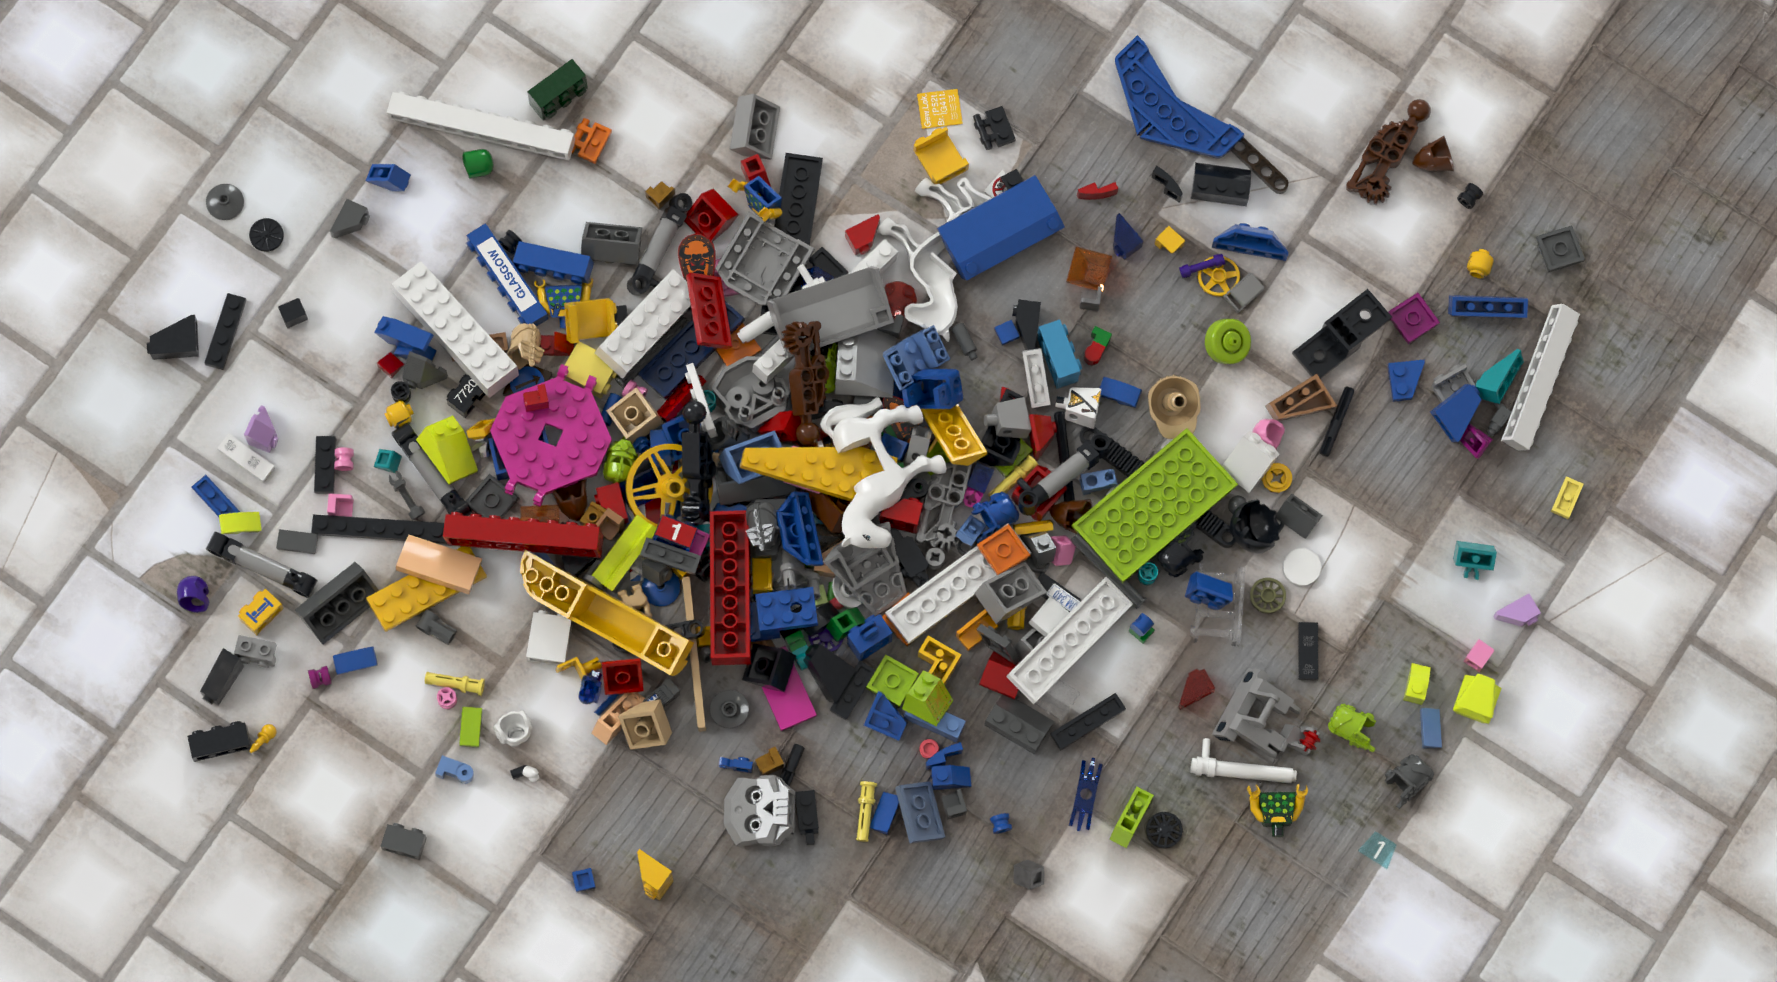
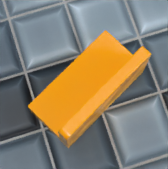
(969, 635)

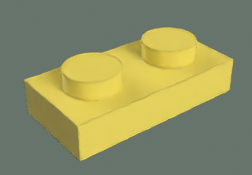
(1567, 497)

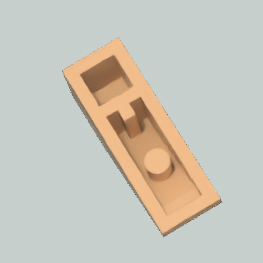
(609, 724)

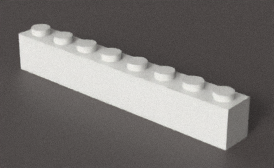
(1540, 377)

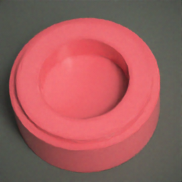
(928, 748)

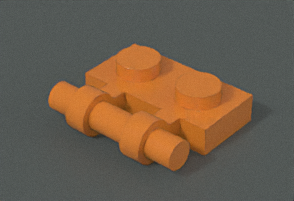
(595, 141)

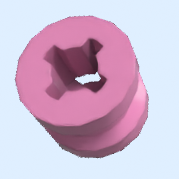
(444, 695)

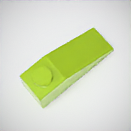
(1131, 817)

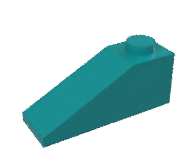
(1499, 377)

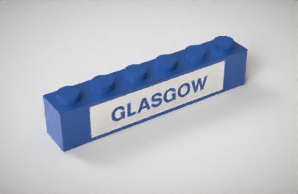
(506, 276)

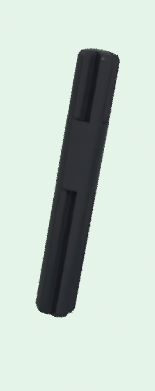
(1336, 421)

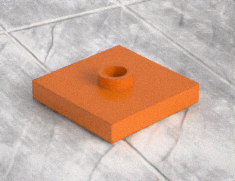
(739, 349)
(1003, 550)

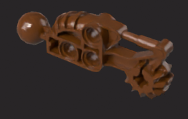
(1386, 140)
(810, 389)

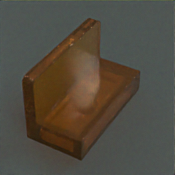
(542, 513)

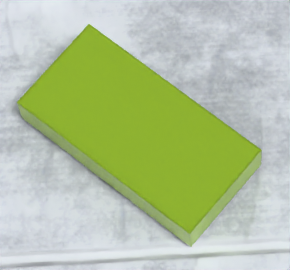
(470, 727)

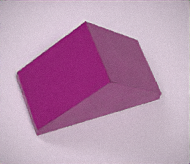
(1475, 441)

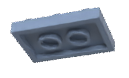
(920, 812)

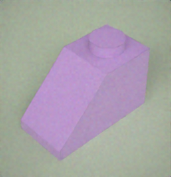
(1519, 612)

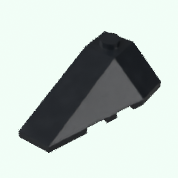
(1000, 450)

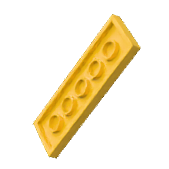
(411, 597)

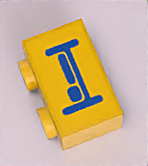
(260, 611)

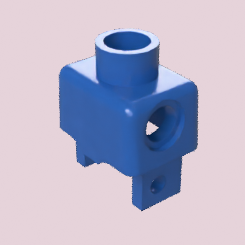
(935, 392)

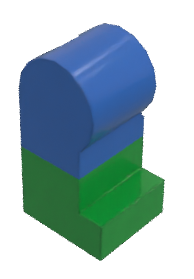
(1142, 628)

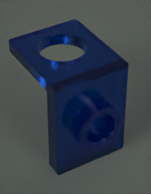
(980, 478)

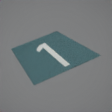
(1378, 849)

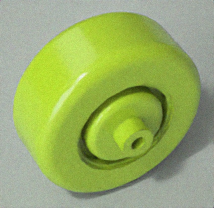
(1227, 341)

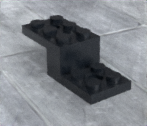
(1342, 334)

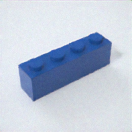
(553, 263)
(1488, 306)

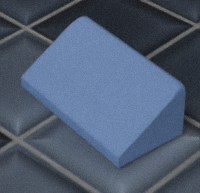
(1430, 728)

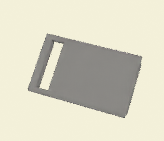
(1244, 291)

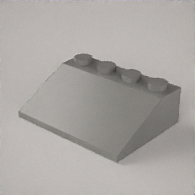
(862, 365)

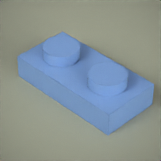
(970, 530)

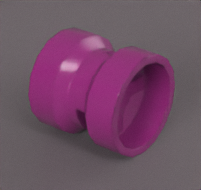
(315, 677)

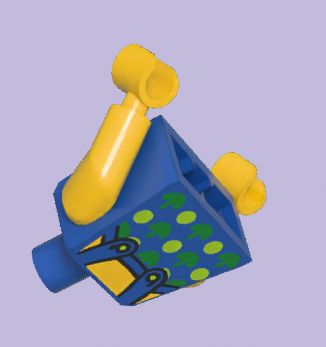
(760, 198)
(554, 297)

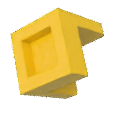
(1169, 240)

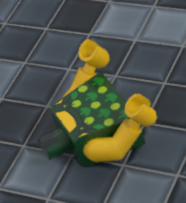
(1277, 808)

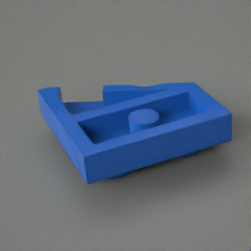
(885, 718)

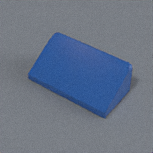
(885, 813)

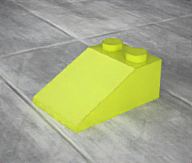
(448, 449)

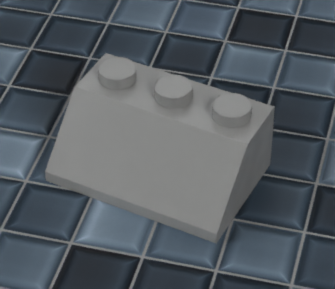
(754, 126)

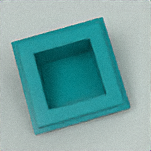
(387, 460)

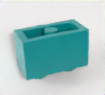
(1474, 556)

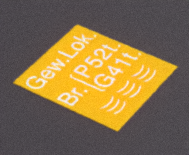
(939, 108)

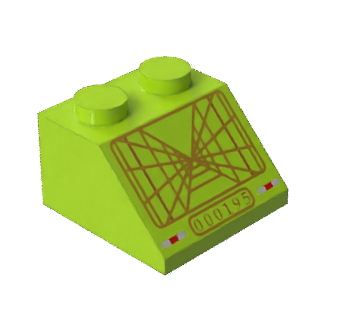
(928, 699)

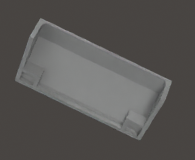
(841, 305)

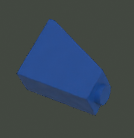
(1457, 411)

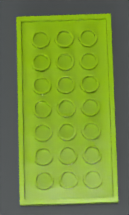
(1154, 505)

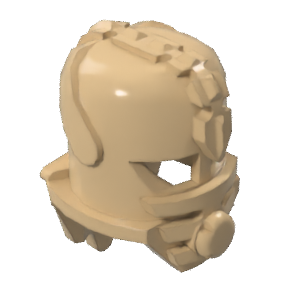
(527, 340)

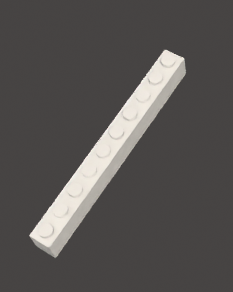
(480, 125)
(775, 358)

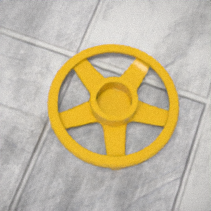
(1218, 276)

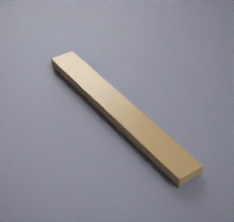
(694, 657)

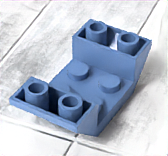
(915, 353)

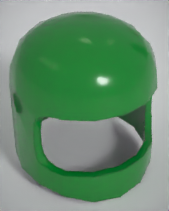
(478, 163)

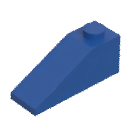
(403, 334)

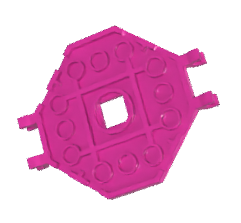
(539, 463)

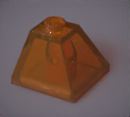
(1089, 268)

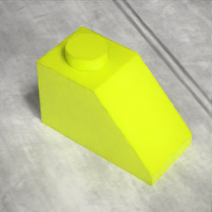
(1417, 684)

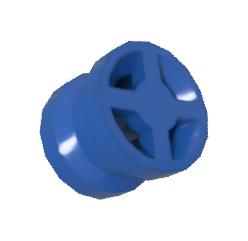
(1001, 823)

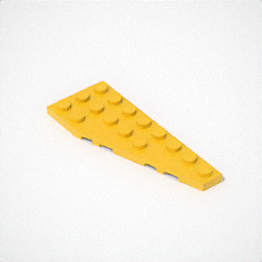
(815, 467)

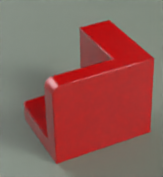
(536, 399)

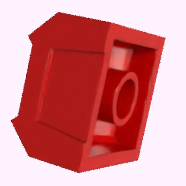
(1032, 479)

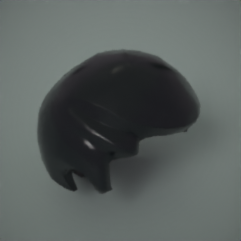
(1255, 526)

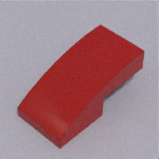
(1092, 192)

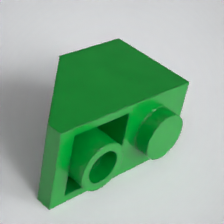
(844, 622)

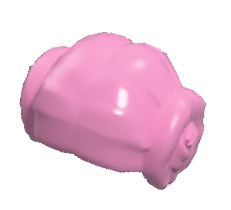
(1270, 431)

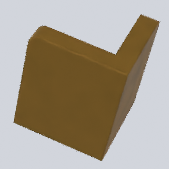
(660, 194)
(770, 762)

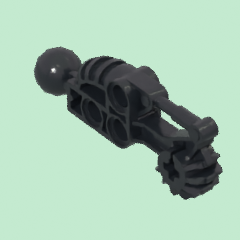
(696, 465)

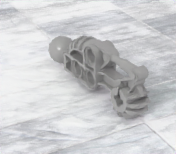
(945, 486)

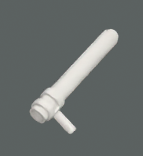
(765, 322)
(1213, 767)

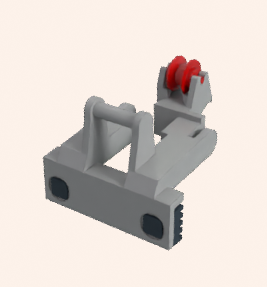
(1236, 722)

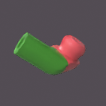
(831, 597)

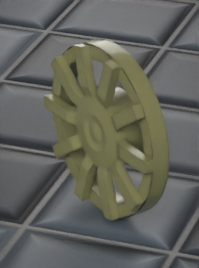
(1268, 595)

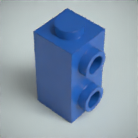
(658, 437)

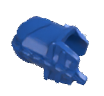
(996, 514)

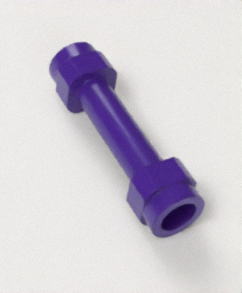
(1218, 261)

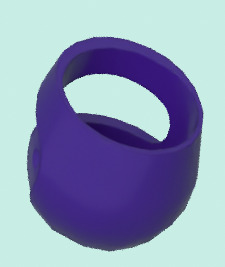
(191, 588)

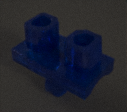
(590, 688)

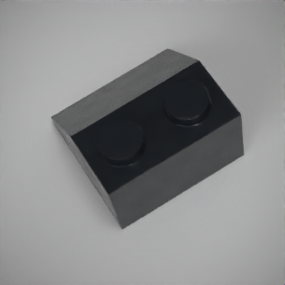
(769, 667)

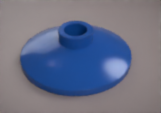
(663, 596)

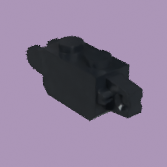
(911, 559)

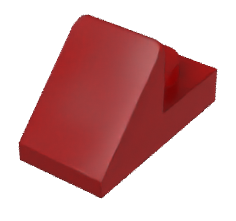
(556, 345)

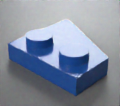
(1404, 378)

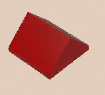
(995, 676)

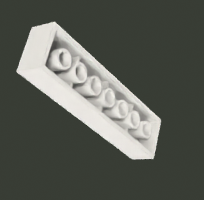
(455, 329)

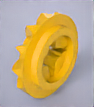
(1286, 478)

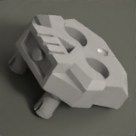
(741, 381)
(744, 811)

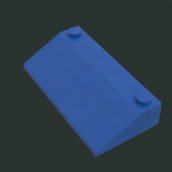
(1000, 228)

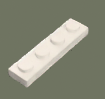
(697, 393)

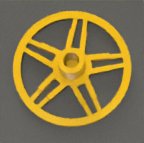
(668, 488)

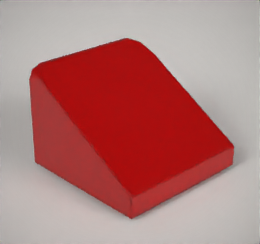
(390, 364)

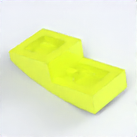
(240, 522)

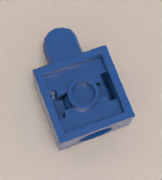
(869, 637)

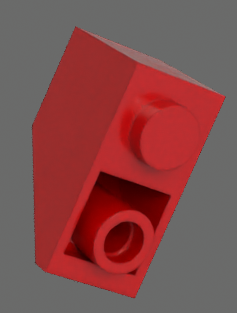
(753, 167)

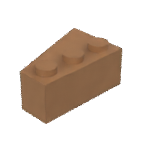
(1302, 400)

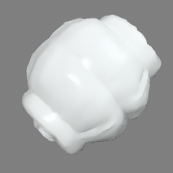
(513, 728)

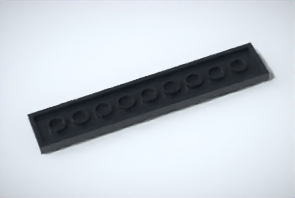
(798, 203)

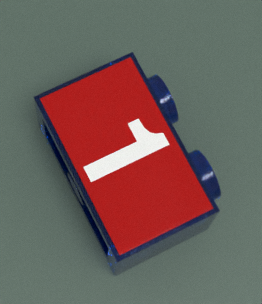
(675, 532)

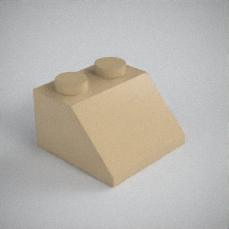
(634, 415)
(645, 725)

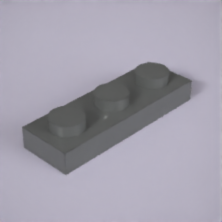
(670, 556)

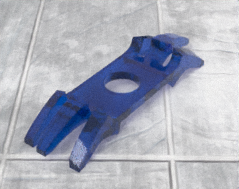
(1080, 804)

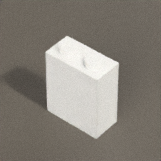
(1250, 461)
(549, 638)

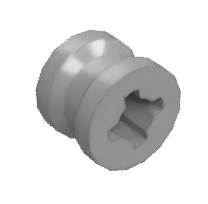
(935, 562)

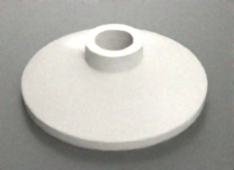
(844, 595)

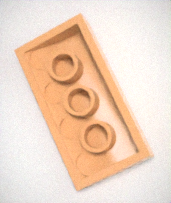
(438, 564)

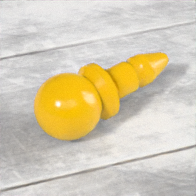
(267, 732)

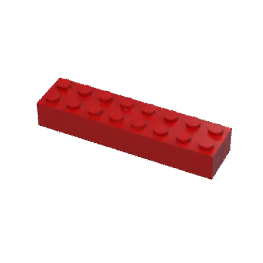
(521, 535)
(730, 588)

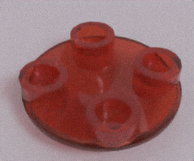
(899, 296)

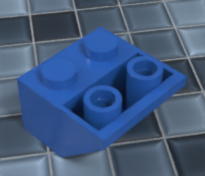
(1209, 591)

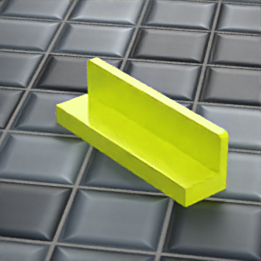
(623, 553)

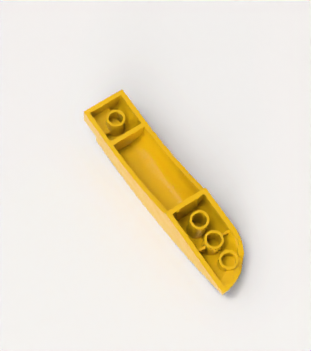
(604, 614)

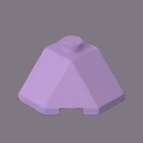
(261, 432)

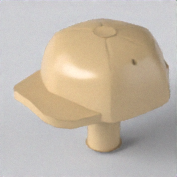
(1174, 405)

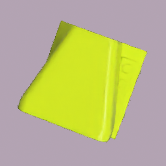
(1477, 698)

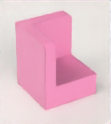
(340, 505)
(1064, 550)
(1478, 655)

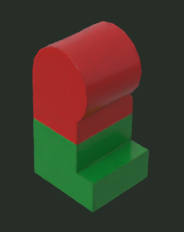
(1095, 351)

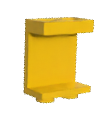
(940, 156)
(589, 319)

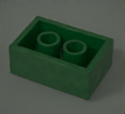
(557, 90)

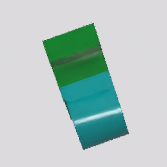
(798, 647)

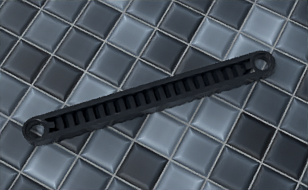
(1128, 464)

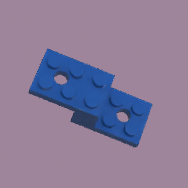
(773, 612)

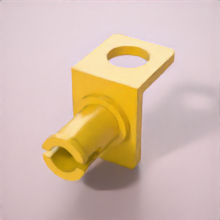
(582, 669)

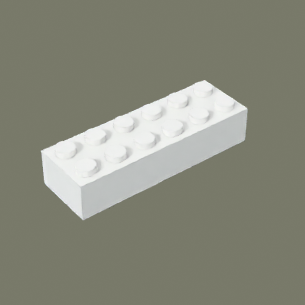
(646, 324)

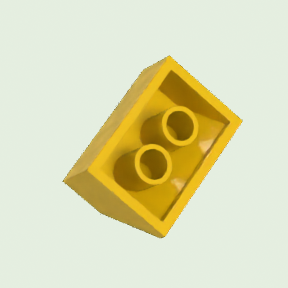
(654, 875)

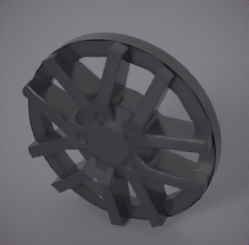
(1164, 830)

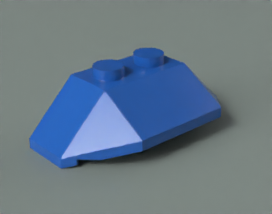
(1251, 241)
(799, 529)

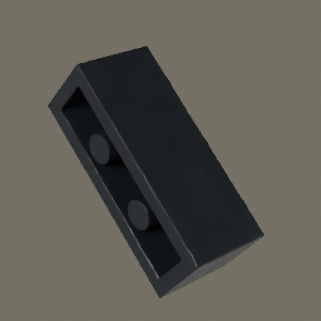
(219, 741)

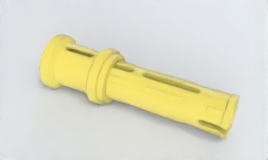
(1020, 471)
(465, 683)
(866, 801)

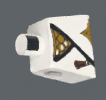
(1081, 405)

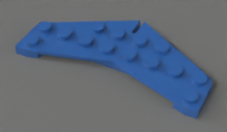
(1171, 120)

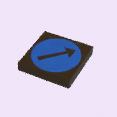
(527, 378)

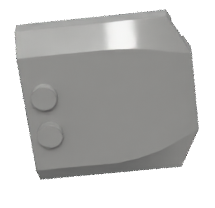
(762, 261)

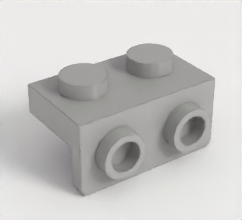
(1446, 385)
(256, 651)

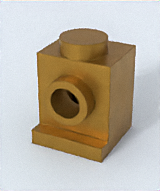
(593, 509)

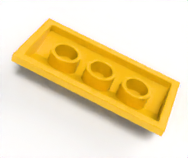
(955, 435)

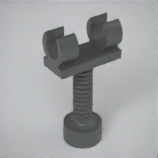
(415, 511)

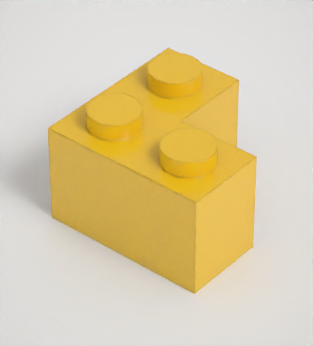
(941, 657)

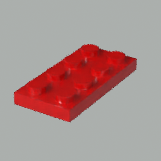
(709, 311)

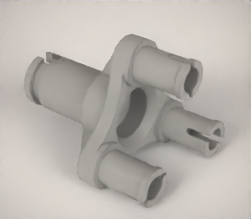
(795, 574)

